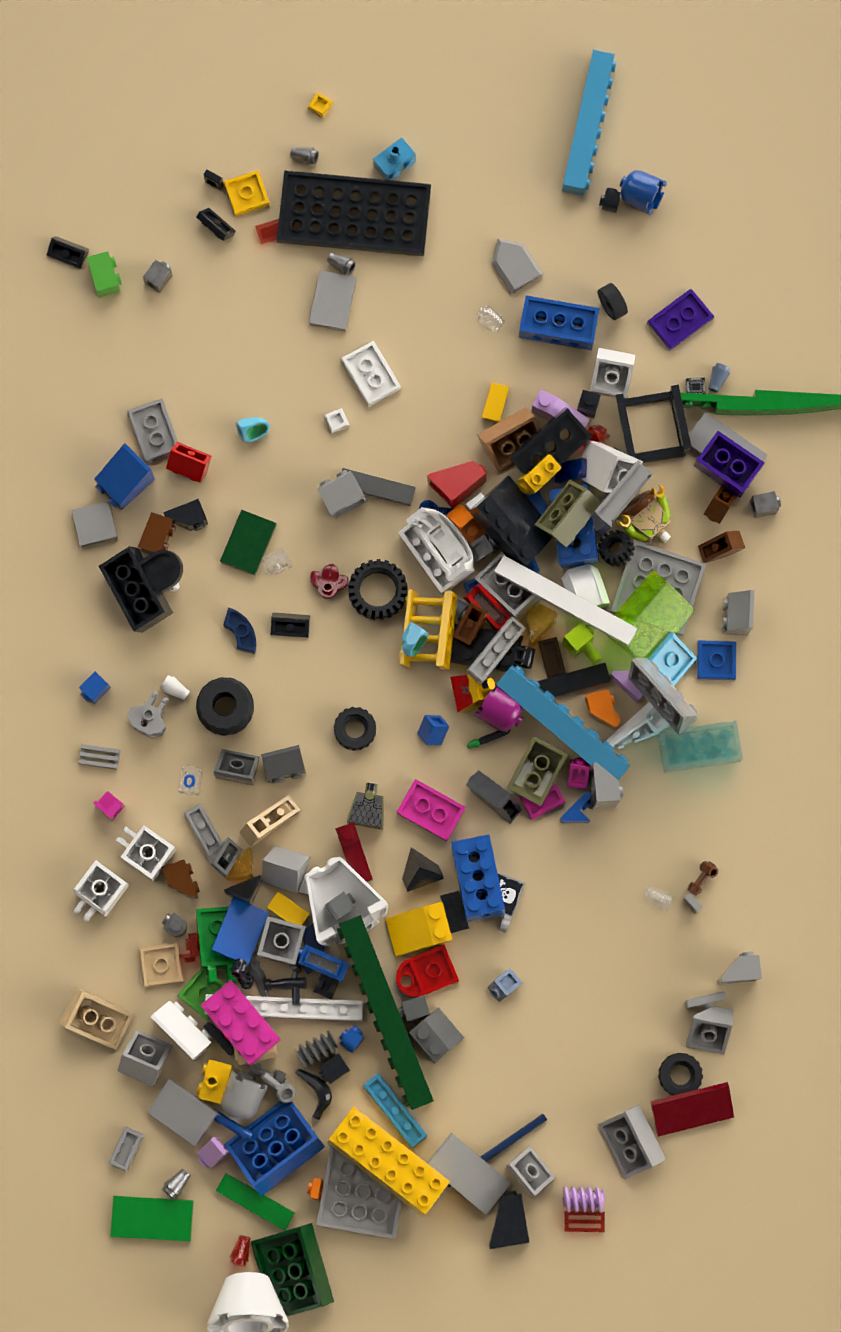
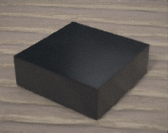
(213, 179)

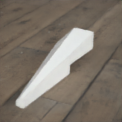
(641, 726)

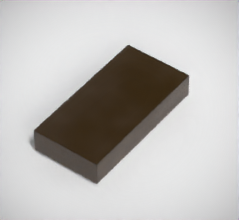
(551, 657)

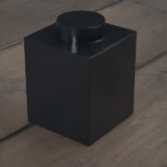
(588, 403)
(333, 1069)

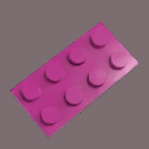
(240, 1022)

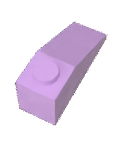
(548, 406)

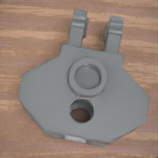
(149, 714)

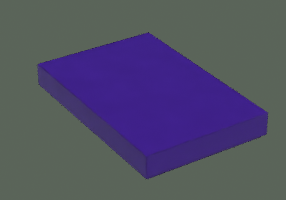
(680, 319)

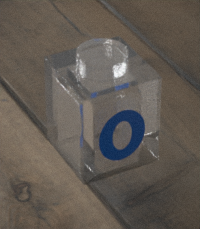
(190, 780)

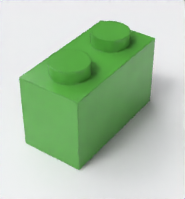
(103, 274)

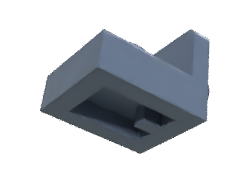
(504, 985)

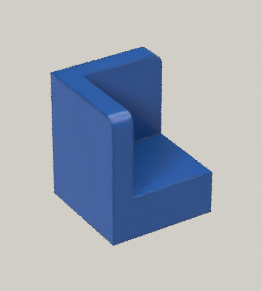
(433, 730)

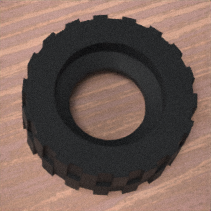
(348, 715)
(680, 1059)

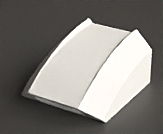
(586, 583)

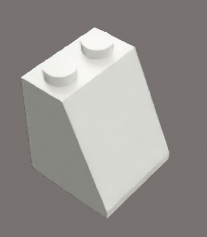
(605, 465)

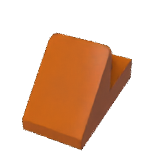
(465, 523)

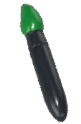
(486, 739)

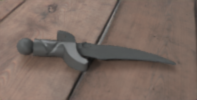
(258, 974)

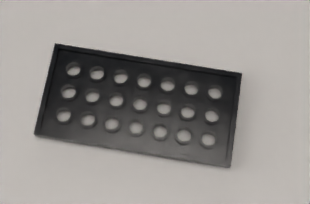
(349, 185)

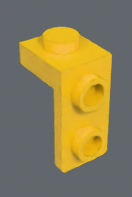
(538, 475)

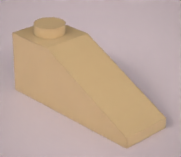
(269, 821)

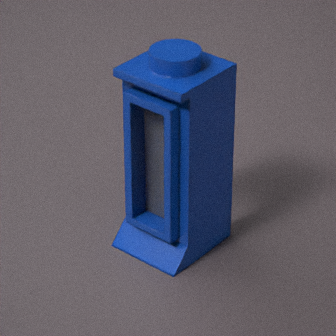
(322, 962)

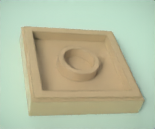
(161, 964)

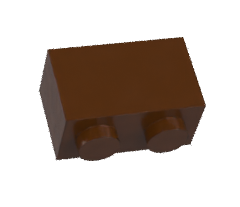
(156, 534)

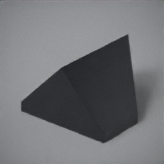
(420, 871)
(246, 890)

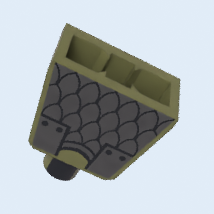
(367, 808)

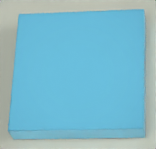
(672, 658)

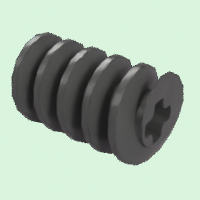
(316, 1049)

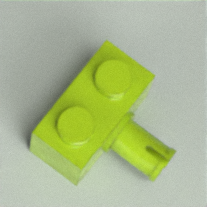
(580, 641)

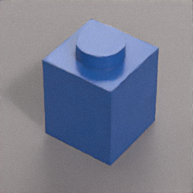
(94, 688)

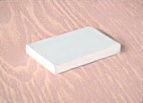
(371, 373)

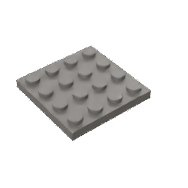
(679, 571)
(356, 1201)

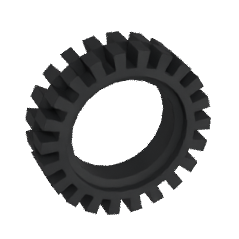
(373, 567)

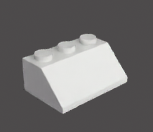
(182, 1029)

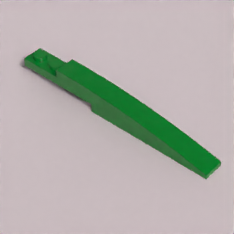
(764, 403)

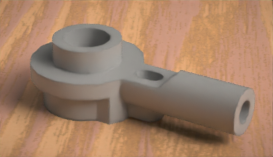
(284, 1092)

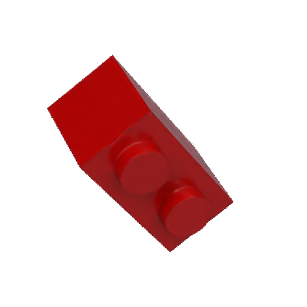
(188, 462)

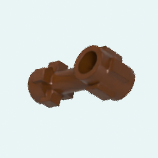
(708, 870)

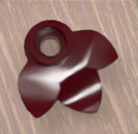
(328, 578)

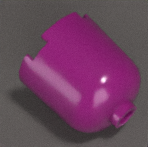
(500, 710)

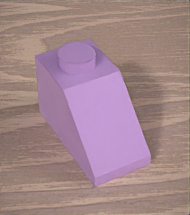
(626, 685)
(212, 1153)

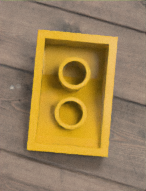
(419, 929)

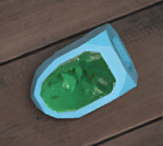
(252, 428)
(413, 639)

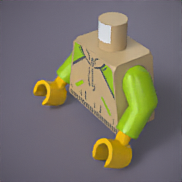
(650, 521)

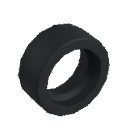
(612, 301)

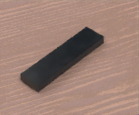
(576, 680)

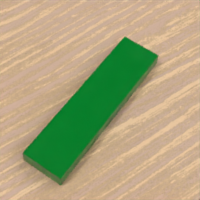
(253, 1201)

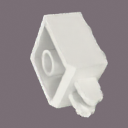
(142, 841)
(102, 901)

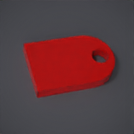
(428, 972)

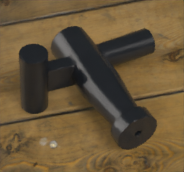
(294, 983)

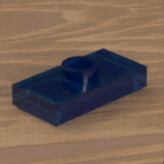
(571, 470)

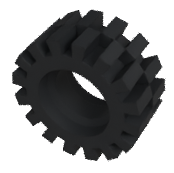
(608, 541)

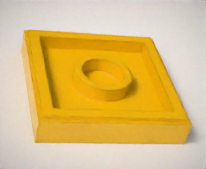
(246, 193)

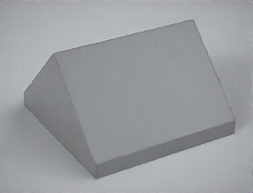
(284, 869)
(530, 1171)

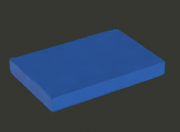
(239, 931)

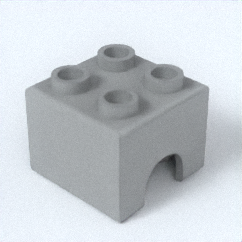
(341, 493)

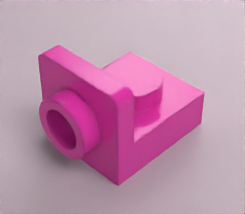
(578, 773)

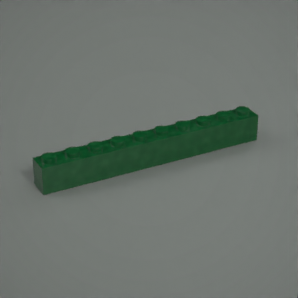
(386, 1013)

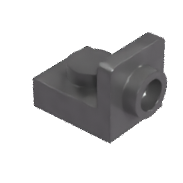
(483, 547)

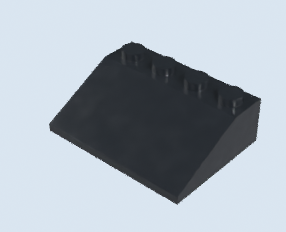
(511, 521)

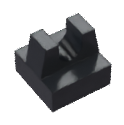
(326, 986)

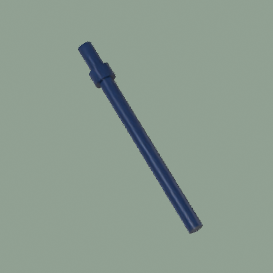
(513, 1138)

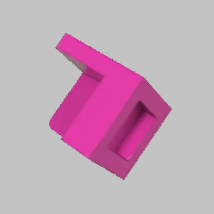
(109, 805)

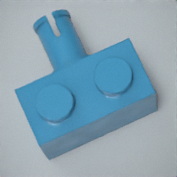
(394, 160)

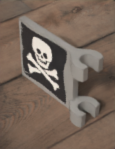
(511, 892)

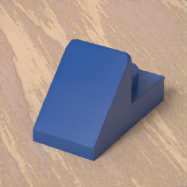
(574, 814)

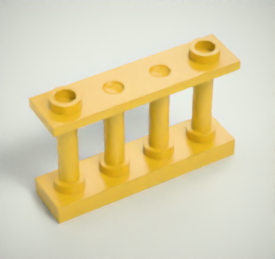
(446, 622)

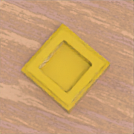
(320, 105)

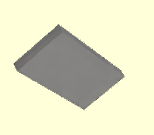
(707, 428)
(468, 1173)

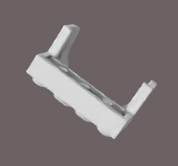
(448, 541)

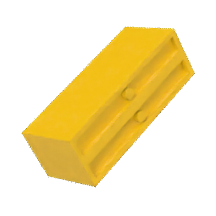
(388, 1162)

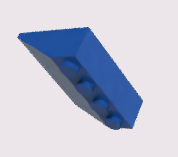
(278, 1147)

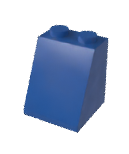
(124, 477)

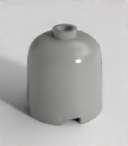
(242, 1096)

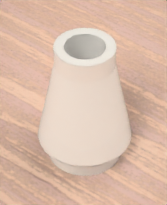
(174, 687)

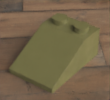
(537, 770)

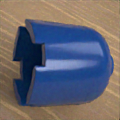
(642, 190)

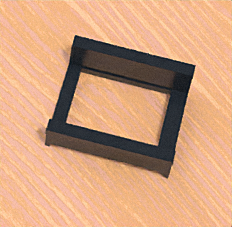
(679, 420)

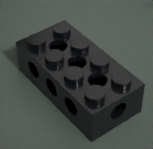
(551, 433)

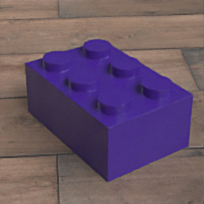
(729, 464)

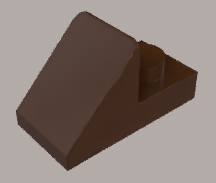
(471, 623)

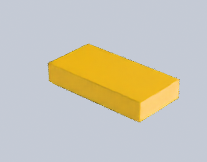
(495, 402)
(287, 909)

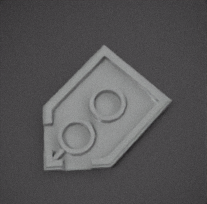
(514, 264)

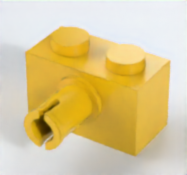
(214, 1081)

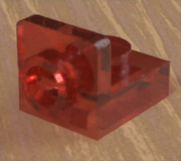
(598, 434)
(192, 945)

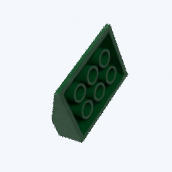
(294, 1268)

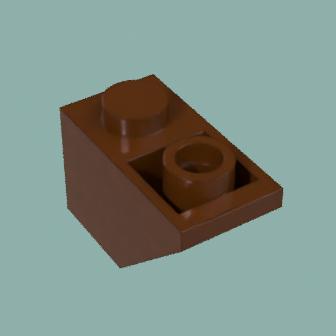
(179, 878)

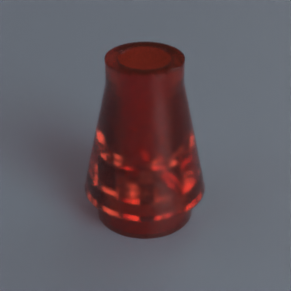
(240, 1253)

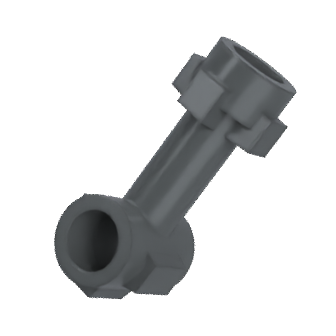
(256, 1069)

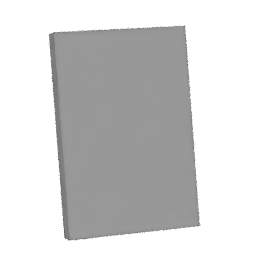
(332, 300)
(153, 430)
(183, 1112)

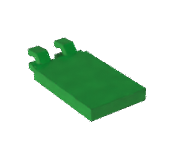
(208, 926)

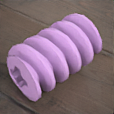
(583, 1199)

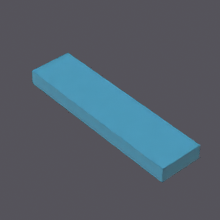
(395, 1110)

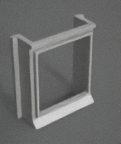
(616, 501)

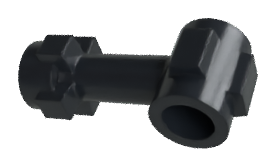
(238, 971)

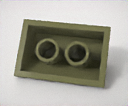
(568, 513)

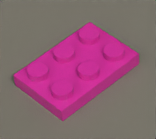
(431, 810)

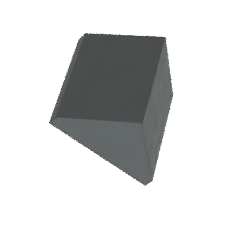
(236, 767)

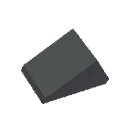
(225, 856)

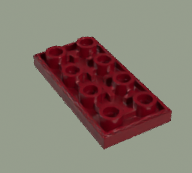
(692, 1109)

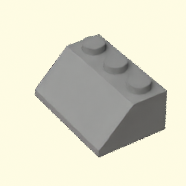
(604, 788)
(632, 1141)

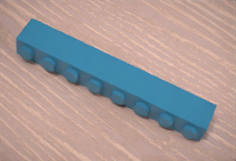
(588, 123)
(561, 722)

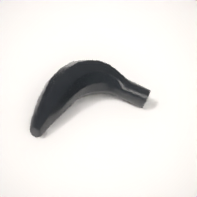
(320, 1087)

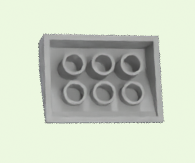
(661, 694)

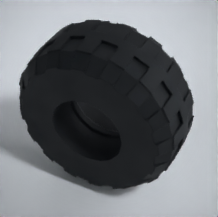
(221, 688)

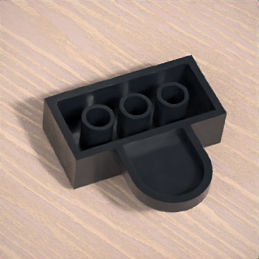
(140, 584)

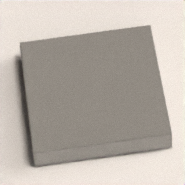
(94, 524)

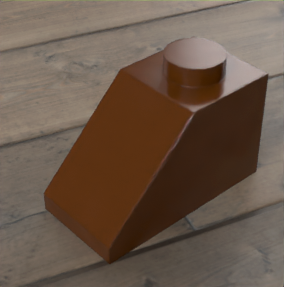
(720, 505)
(721, 546)

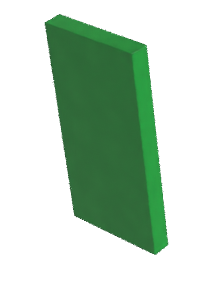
(152, 1218)

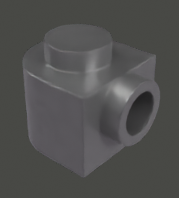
(174, 925)

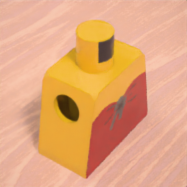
(469, 693)

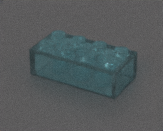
(700, 746)

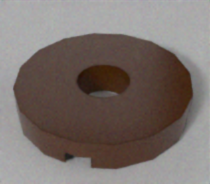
(638, 504)

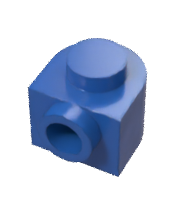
(351, 1039)

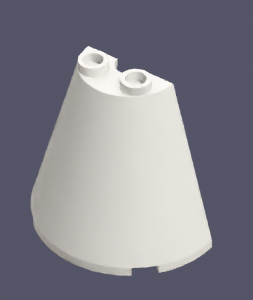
(331, 881)

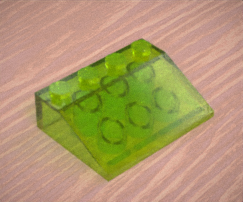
(655, 612)

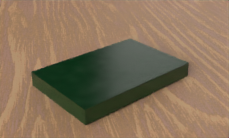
(248, 542)

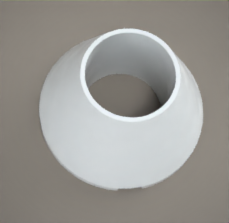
(247, 1305)

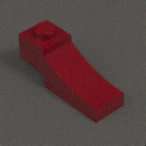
(353, 850)

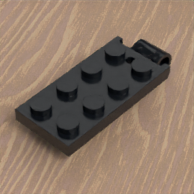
(466, 654)

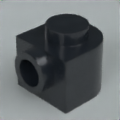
(610, 200)

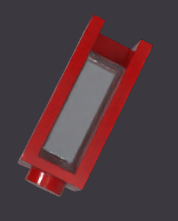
(496, 613)

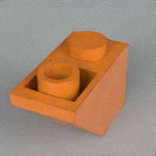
(601, 708)

